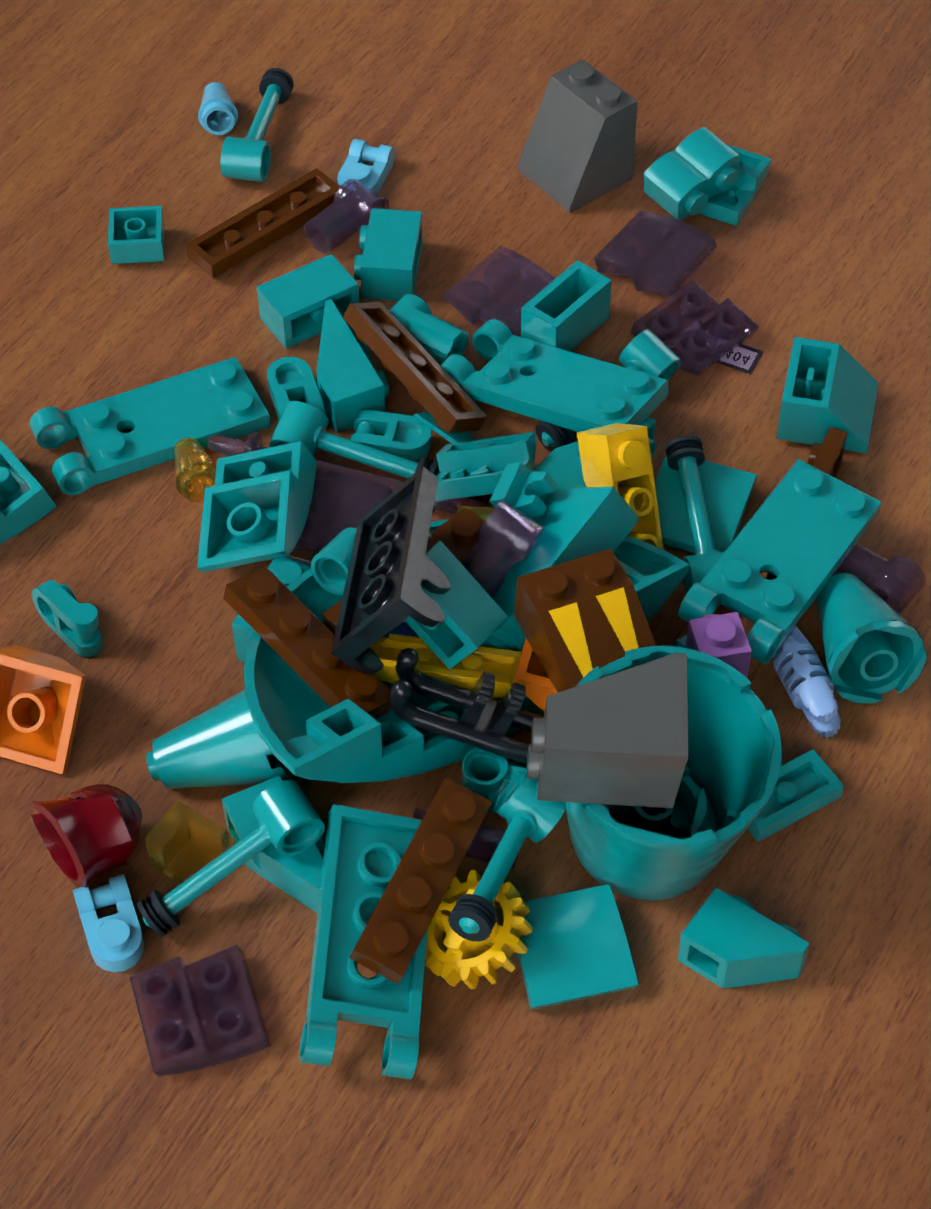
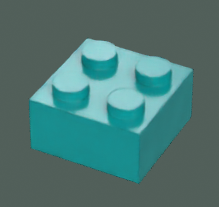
(136, 234)

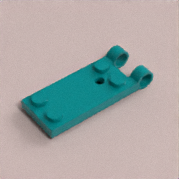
(554, 382)
(188, 405)
(799, 538)
(356, 868)

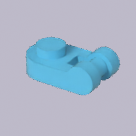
(368, 175)
(116, 939)

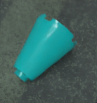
(866, 641)
(215, 750)

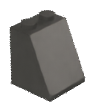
(580, 137)
(615, 738)

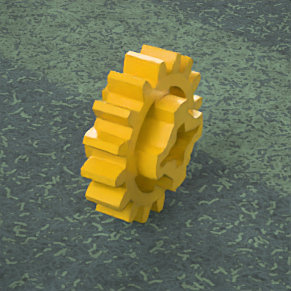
(471, 959)

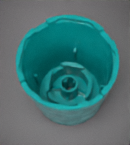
(721, 792)

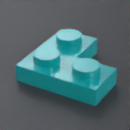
(800, 790)

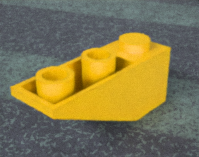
(621, 459)

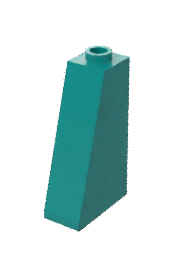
(574, 526)

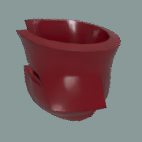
(89, 830)

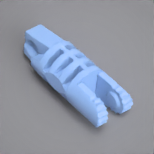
(807, 683)

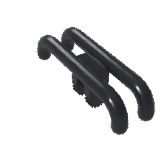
(482, 719)

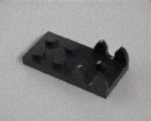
(388, 573)

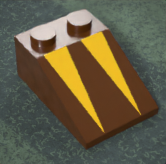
(580, 616)

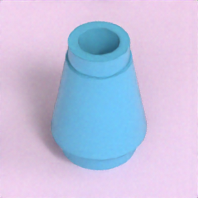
(217, 110)

